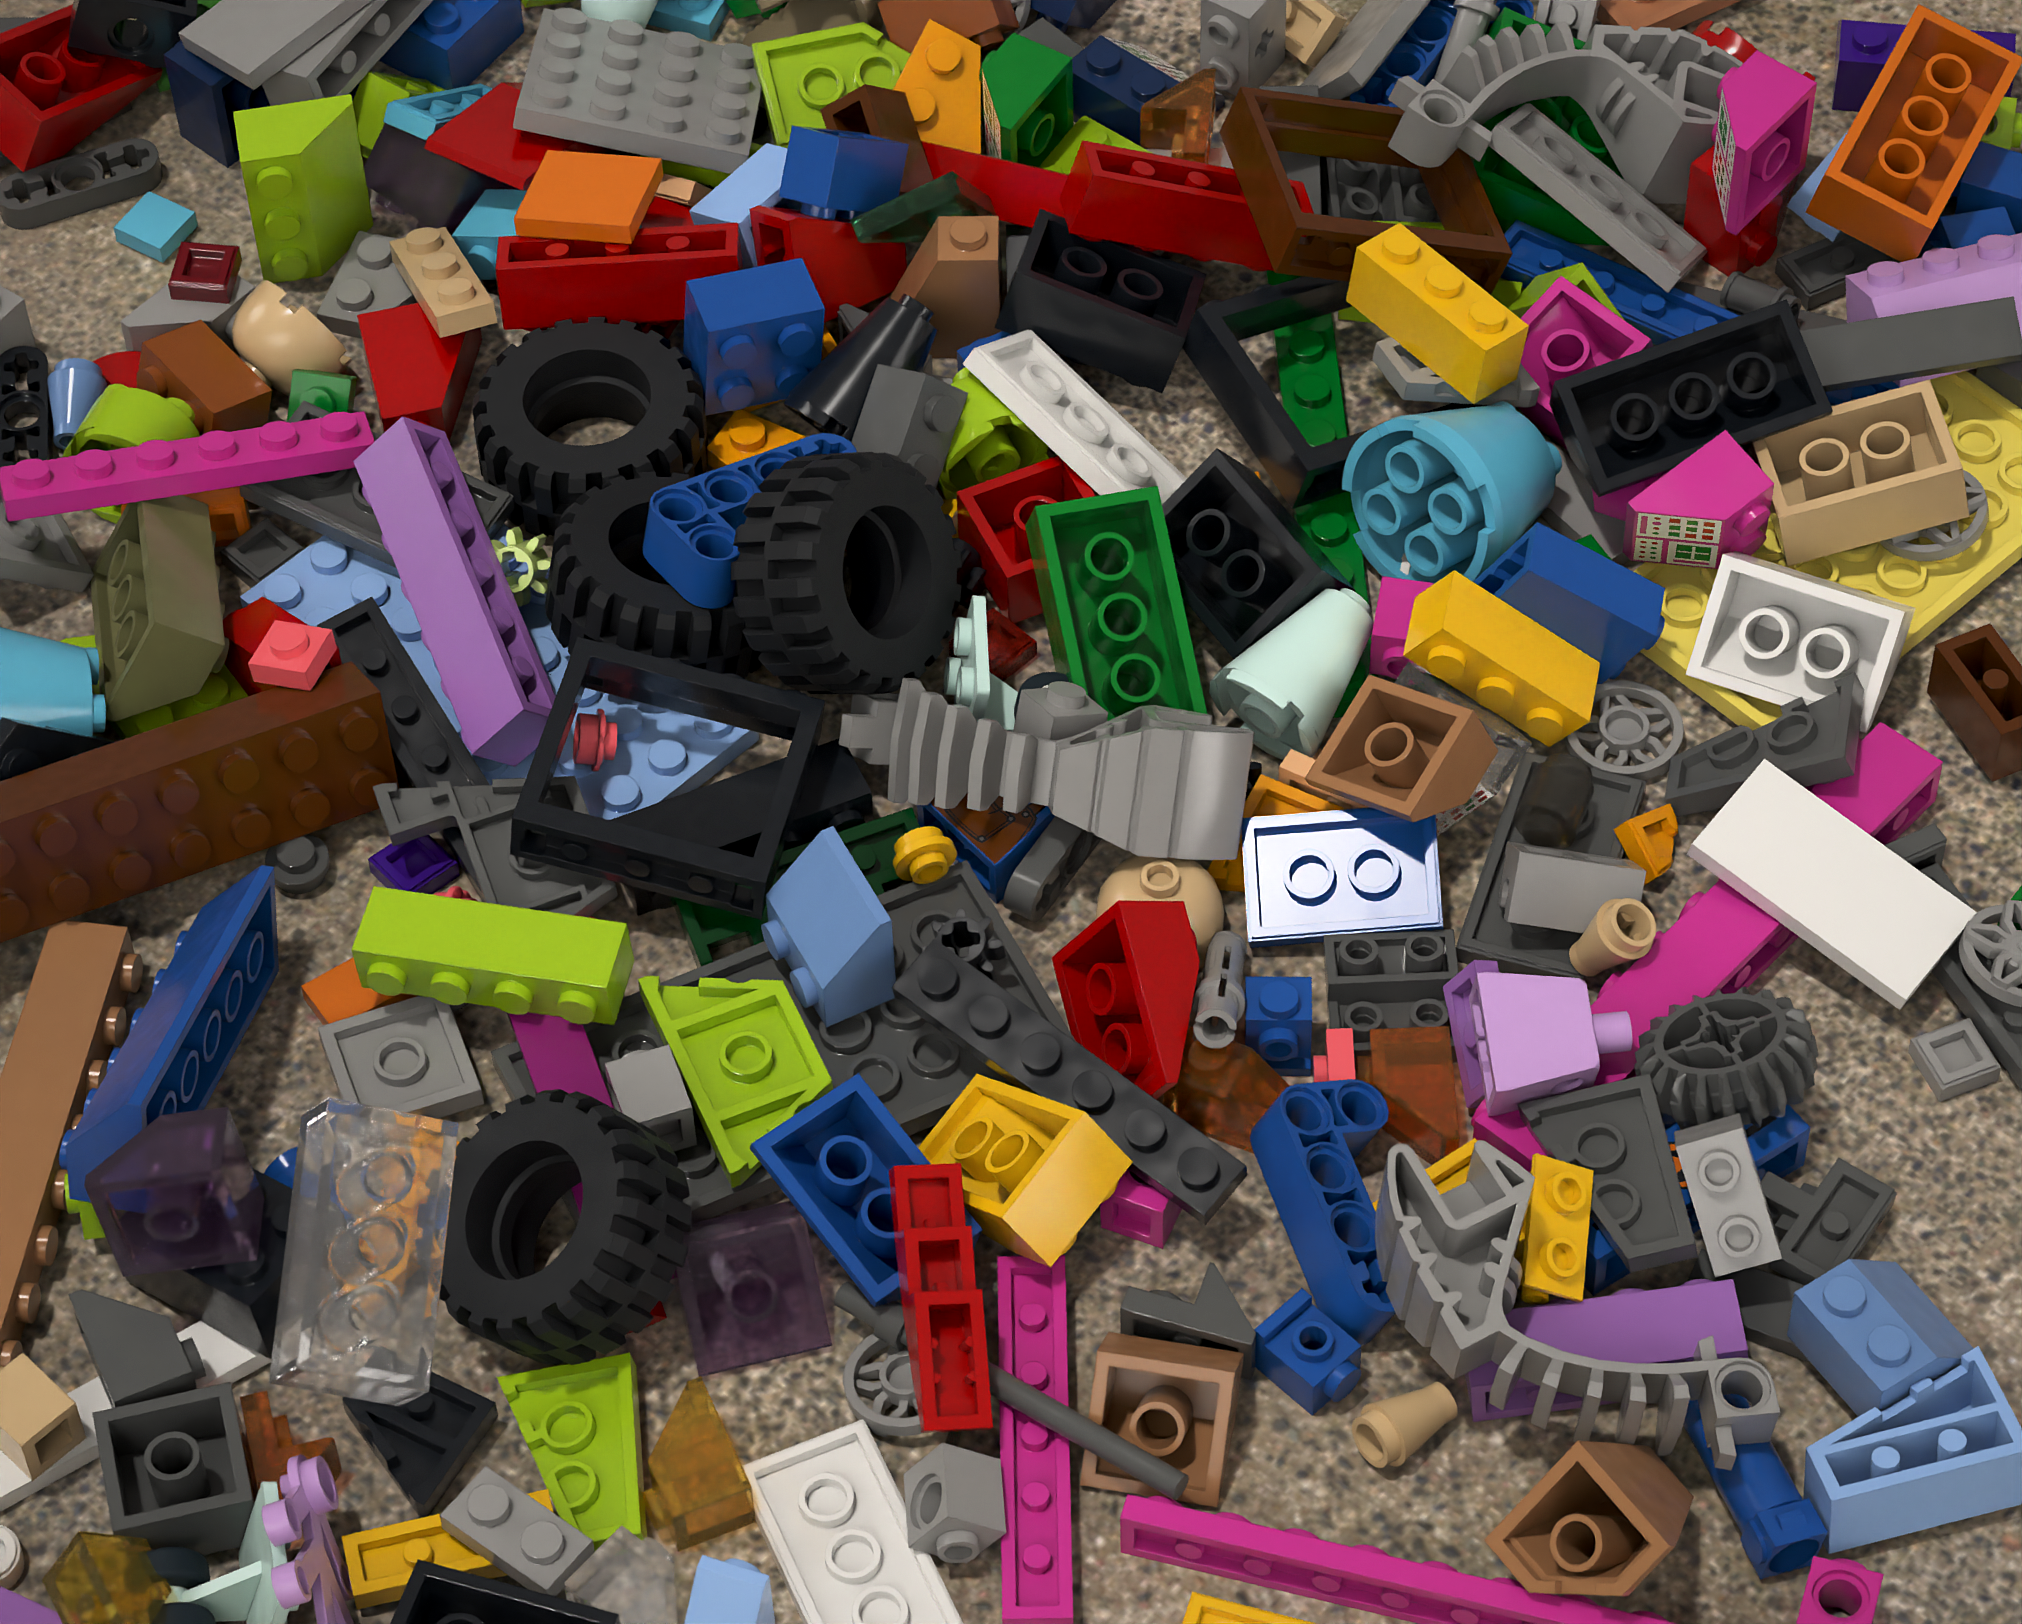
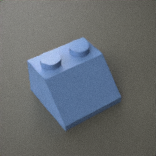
(831, 932)
(1872, 1333)

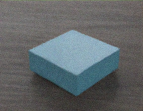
(155, 226)

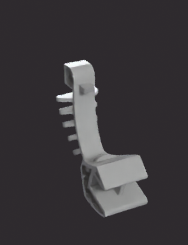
(1641, 88)
(1143, 781)
(1458, 1277)

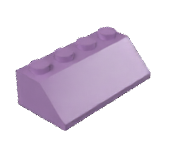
(1938, 281)

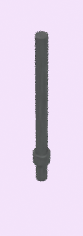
(890, 1328)

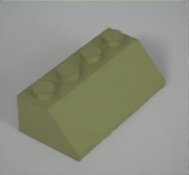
(157, 606)

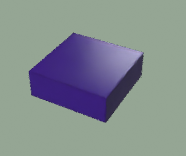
(414, 866)

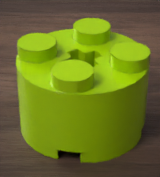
(126, 419)
(986, 440)

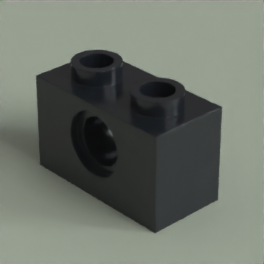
(105, 27)

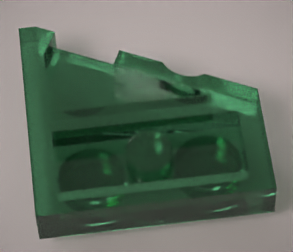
(915, 212)

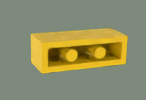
(1437, 313)
(1501, 659)

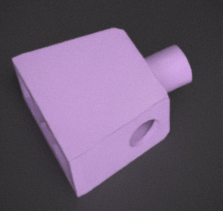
(1539, 1037)

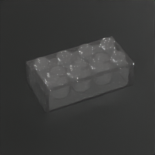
(364, 1252)

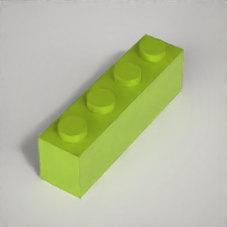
(493, 955)

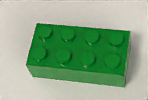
(1115, 601)

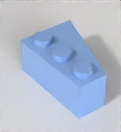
(1919, 1463)

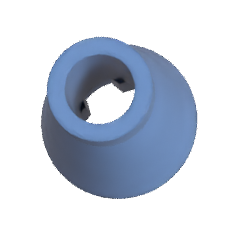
(71, 394)

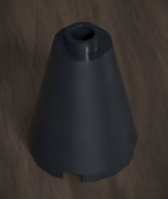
(837, 387)

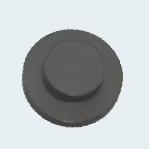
(299, 864)

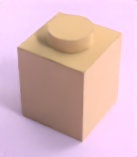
(35, 1418)

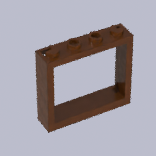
(1356, 131)

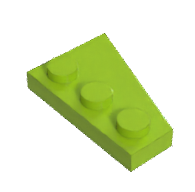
(585, 1441)

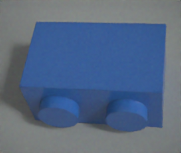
(841, 171)

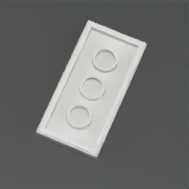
(1071, 416)
(1831, 883)
(843, 1534)

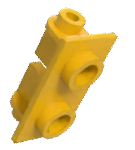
(1556, 1231)

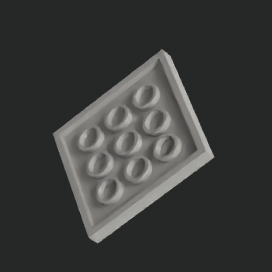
(640, 91)

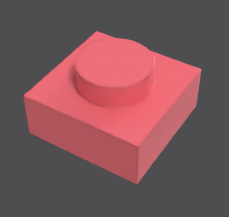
(292, 655)
(1338, 1059)

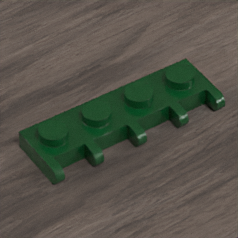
(868, 844)

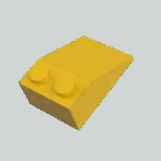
(1026, 1165)

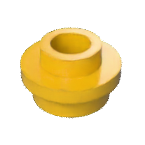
(923, 855)

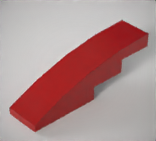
(940, 1298)

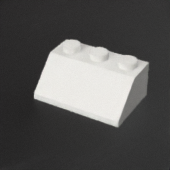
(1795, 635)

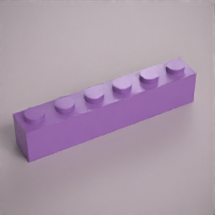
(457, 591)

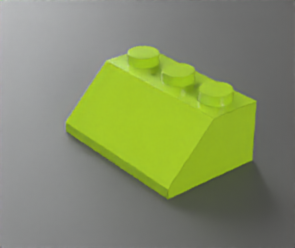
(303, 184)

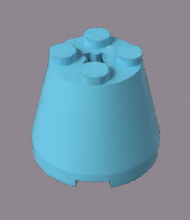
(1448, 489)
(50, 683)

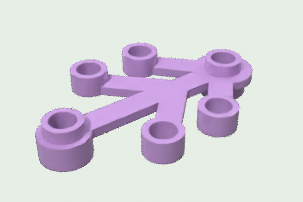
(307, 1496)

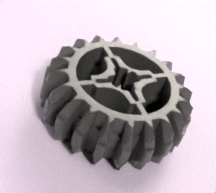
(1728, 1058)

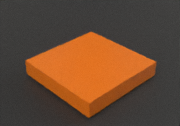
(588, 197)

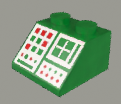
(1026, 100)

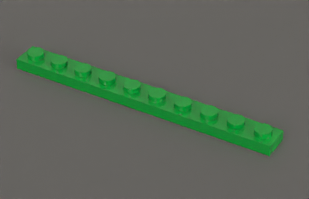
(1314, 402)

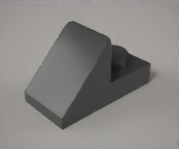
(1210, 1322)

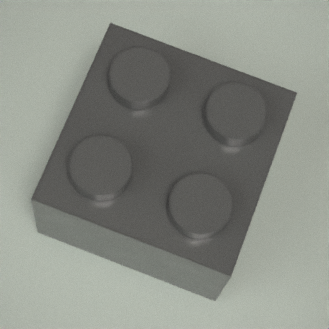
(177, 1470)

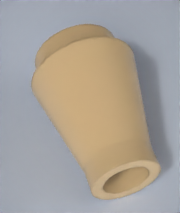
(1616, 935)
(1399, 1425)

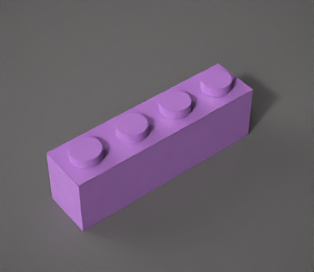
(1620, 1328)

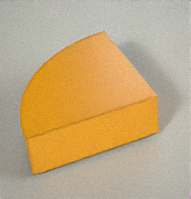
(1650, 840)

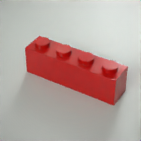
(1164, 205)
(632, 282)

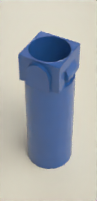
(1775, 1521)

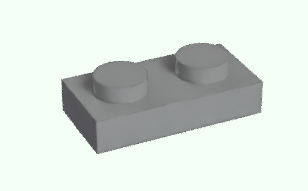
(516, 1533)

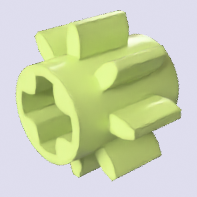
(524, 551)

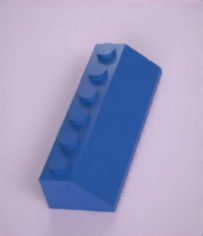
(187, 1027)

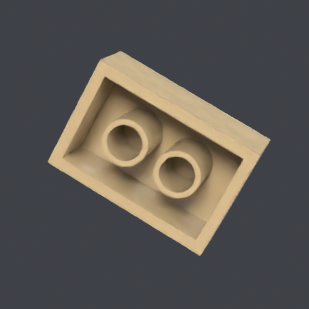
(1863, 474)

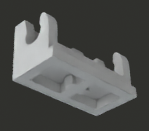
(1563, 886)

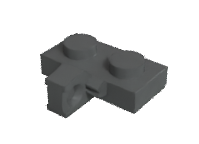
(1825, 1222)

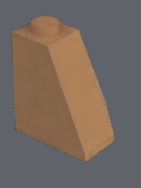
(958, 279)
(1594, 1522)

